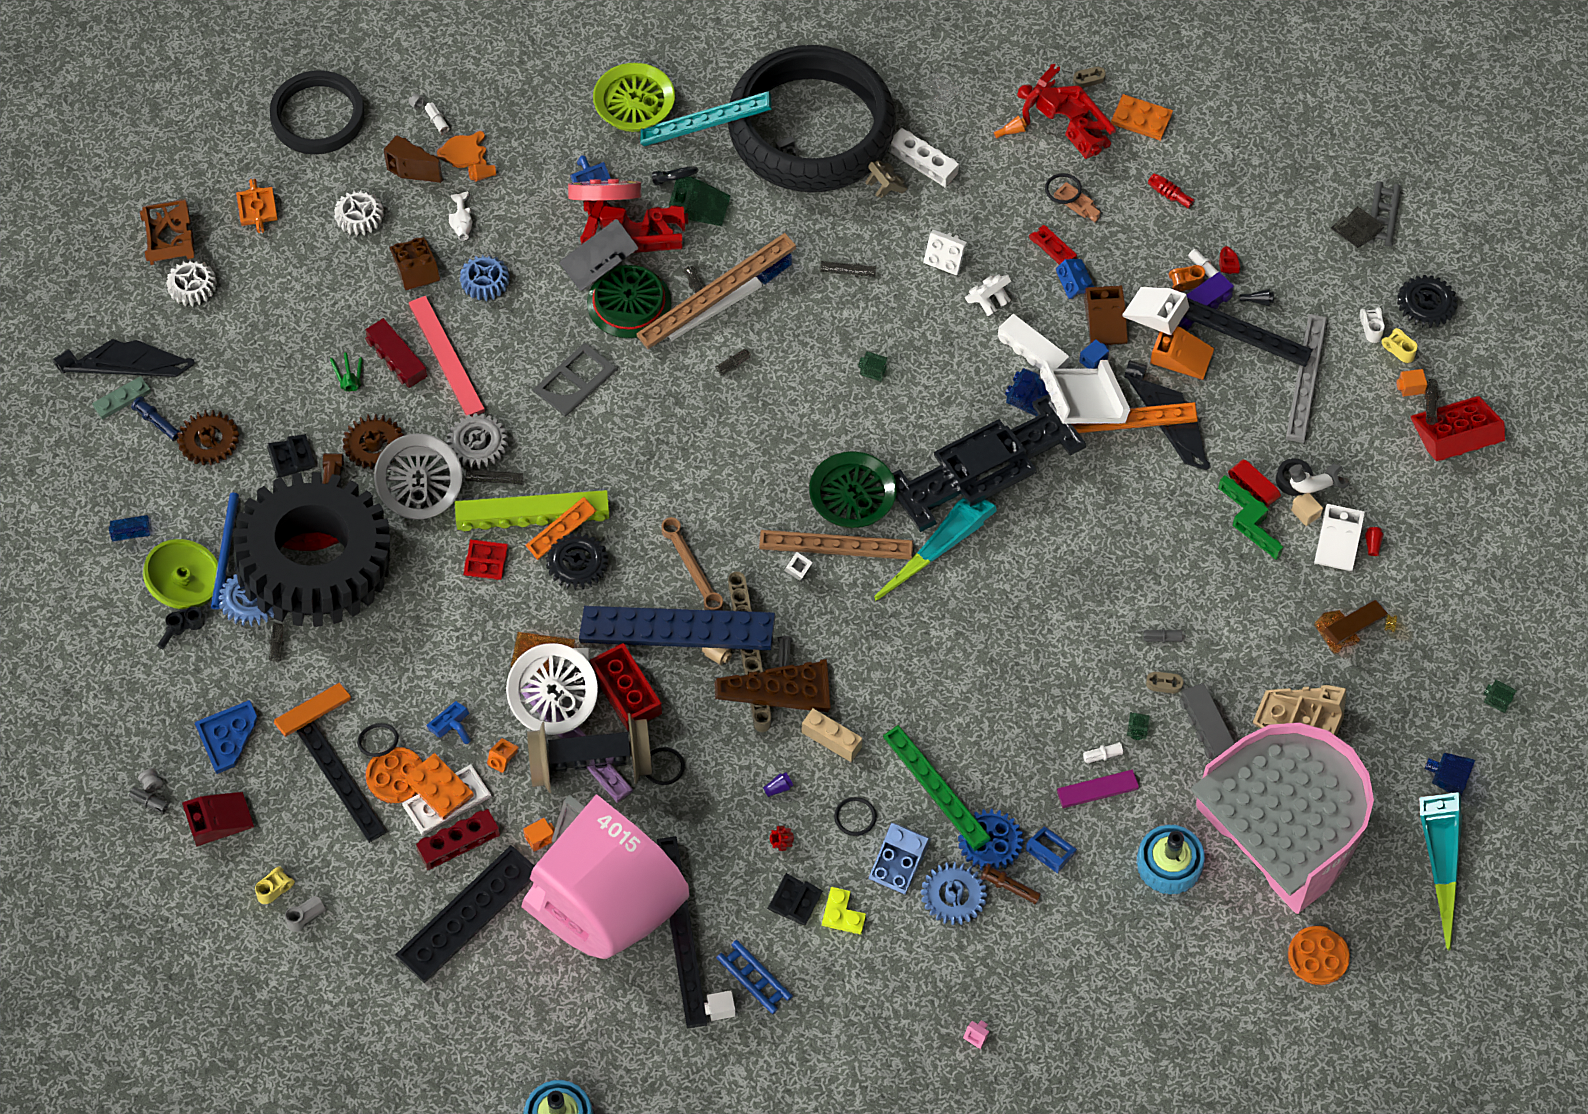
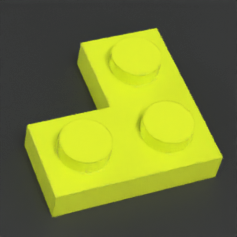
(838, 916)

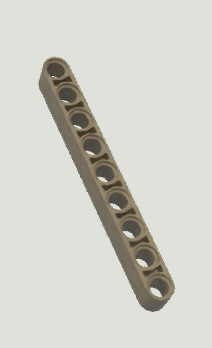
(748, 659)

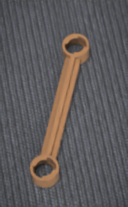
(691, 564)

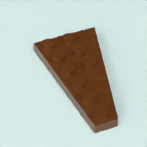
(786, 686)

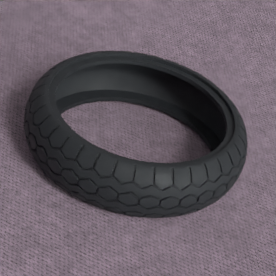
(821, 64)

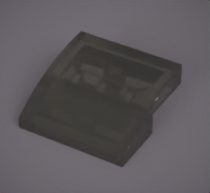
(1358, 227)

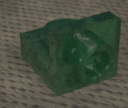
(1138, 726)

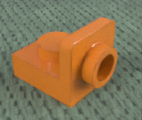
(501, 754)

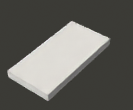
(427, 819)

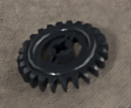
(1428, 308)
(577, 560)

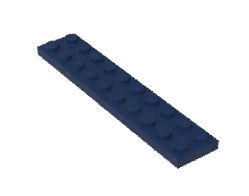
(677, 627)

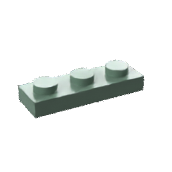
(121, 397)

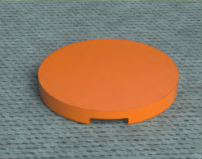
(387, 774)
(1318, 955)

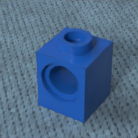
(1092, 354)

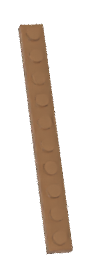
(716, 291)

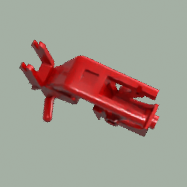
(1074, 104)
(603, 214)

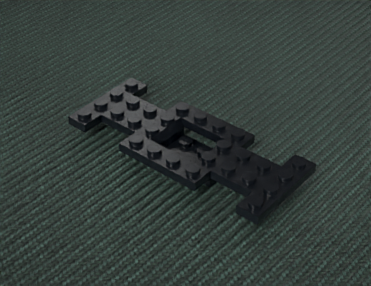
(980, 452)

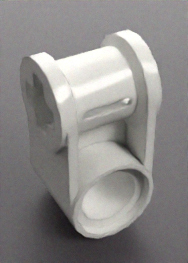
(1372, 324)

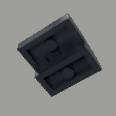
(291, 455)
(795, 899)

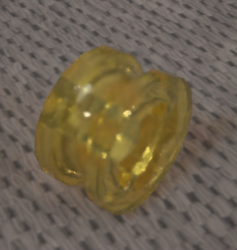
(1390, 622)

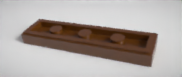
(1355, 622)

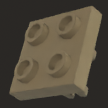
(884, 174)

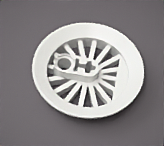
(528, 665)

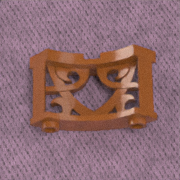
(164, 250)

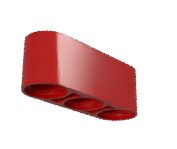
(1253, 481)

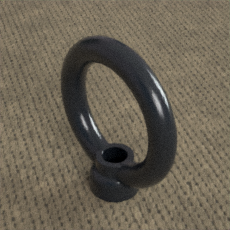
(660, 177)

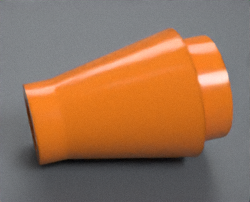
(479, 172)

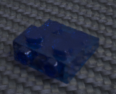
(1025, 391)

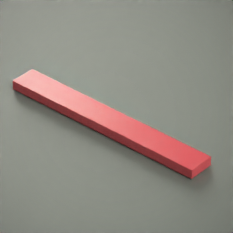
(446, 356)

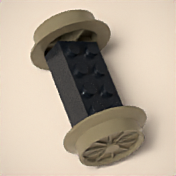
(589, 751)

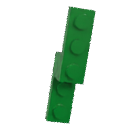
(1250, 517)

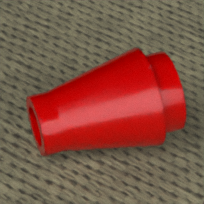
(1374, 540)

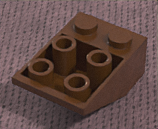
(411, 161)
(415, 263)
(1105, 314)

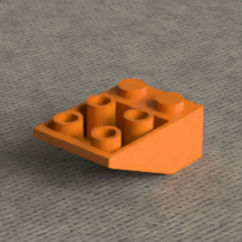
(1182, 353)

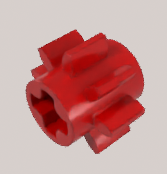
(781, 838)

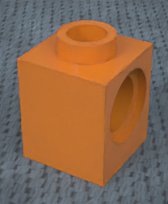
(539, 834)

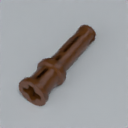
(1000, 878)

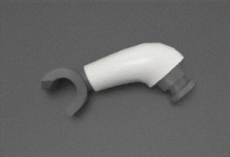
(1305, 483)

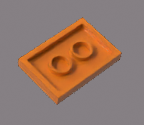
(1141, 117)
(439, 786)

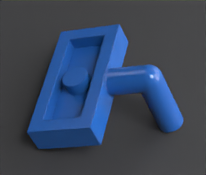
(588, 173)
(450, 719)

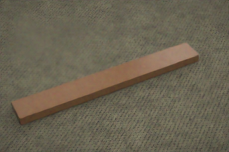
(836, 544)

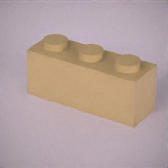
(832, 735)

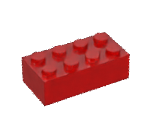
(625, 685)

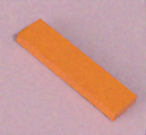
(560, 527)
(312, 709)

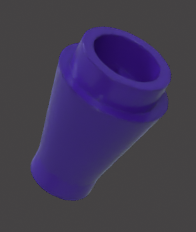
(778, 785)

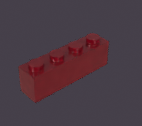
(396, 353)

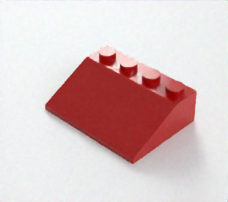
(1460, 428)

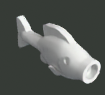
(461, 220)

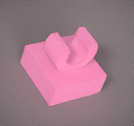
(977, 1033)

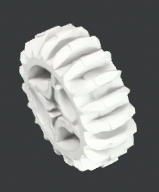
(356, 218)
(195, 287)

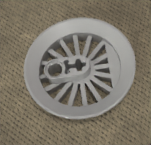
(411, 447)

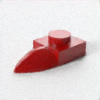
(1228, 261)

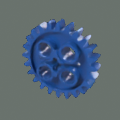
(990, 823)

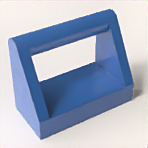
(1047, 856)

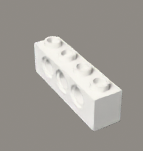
(934, 164)

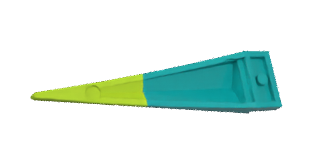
(956, 526)
(1442, 831)

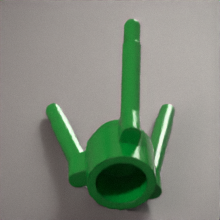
(349, 381)

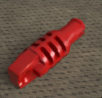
(1170, 190)

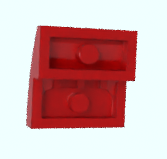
(485, 559)

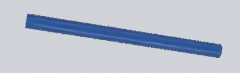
(225, 549)

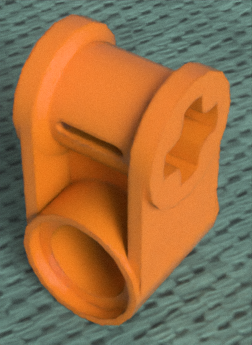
(1186, 277)

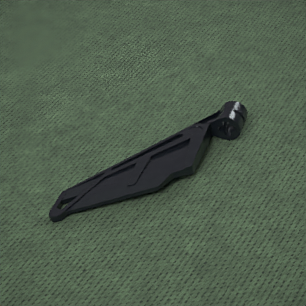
(124, 359)
(1183, 436)

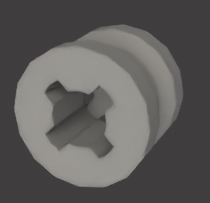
(150, 780)

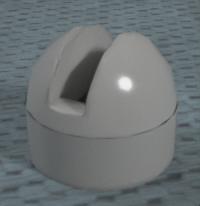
(416, 100)

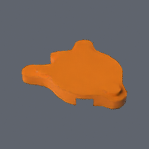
(463, 150)

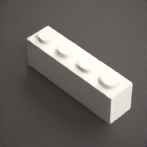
(1031, 344)

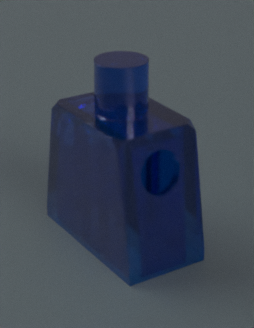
(1451, 772)

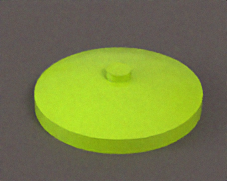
(180, 573)

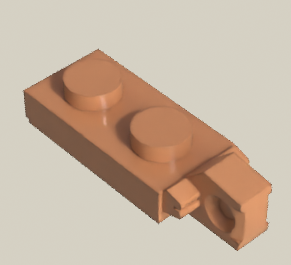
(1082, 206)

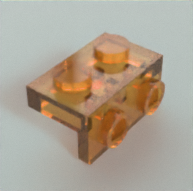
(1327, 619)

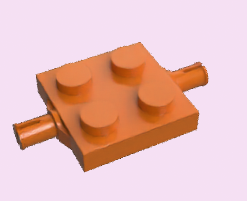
(256, 206)

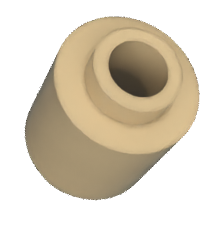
(718, 655)

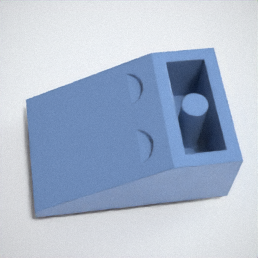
(899, 858)

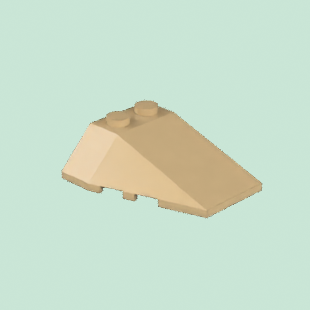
(1313, 707)

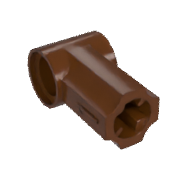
(332, 465)

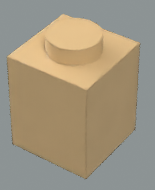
(1306, 508)

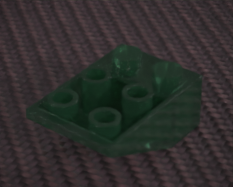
(700, 201)

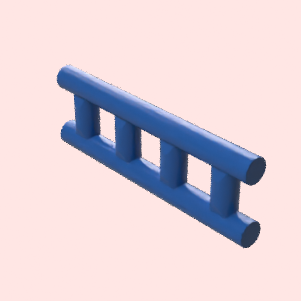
(754, 964)

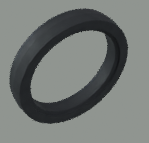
(314, 79)

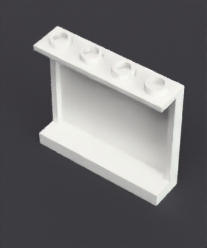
(1086, 394)

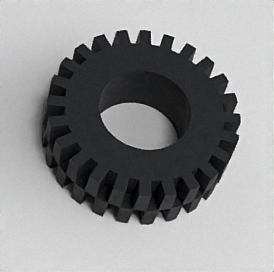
(316, 588)

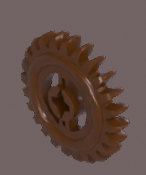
(207, 426)
(371, 431)

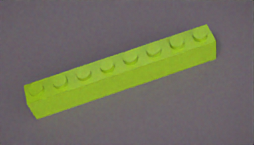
(525, 510)

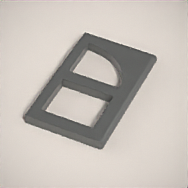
(569, 402)

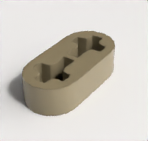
(1089, 77)
(1164, 682)

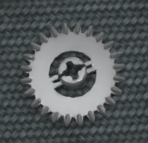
(476, 449)

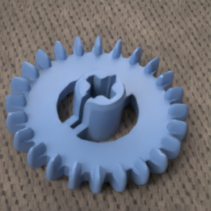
(247, 610)
(954, 878)

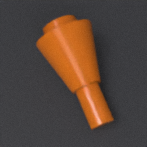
(1014, 126)

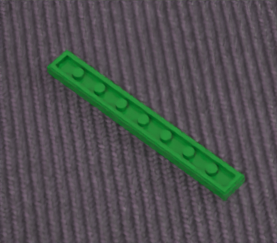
(936, 788)

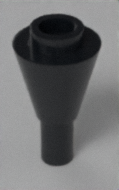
(1262, 297)

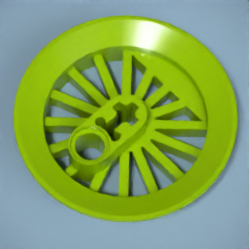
(609, 93)

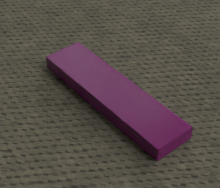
(1097, 789)

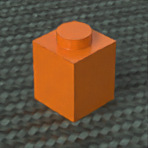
(1412, 382)

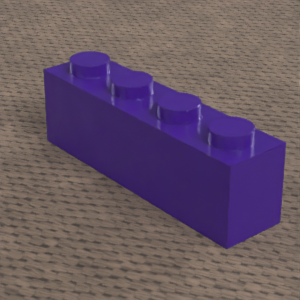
(1211, 294)

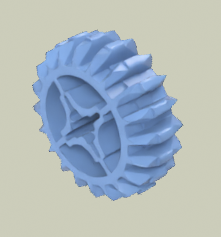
(483, 282)

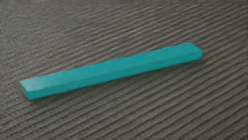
(706, 119)

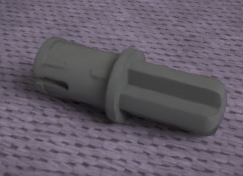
(1163, 635)
(149, 800)

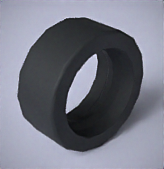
(1282, 484)

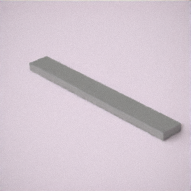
(1306, 380)

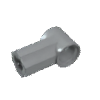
(305, 913)

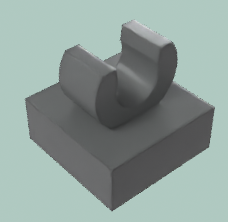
(786, 145)

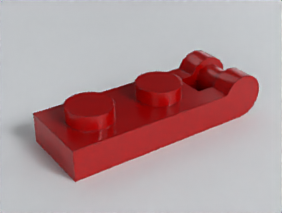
(1052, 244)

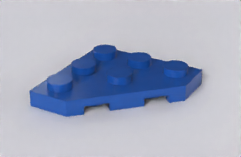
(227, 734)

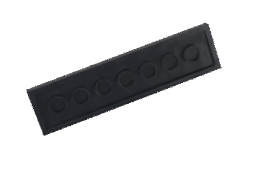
(466, 914)

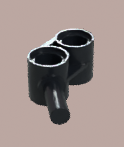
(184, 618)

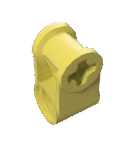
(1399, 345)
(276, 883)

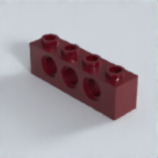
(434, 857)

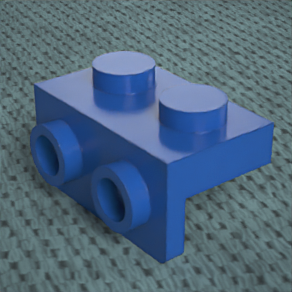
(1074, 277)

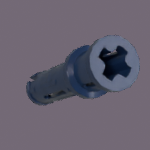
(150, 414)

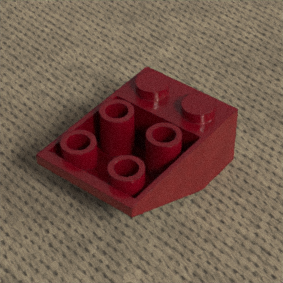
(217, 816)

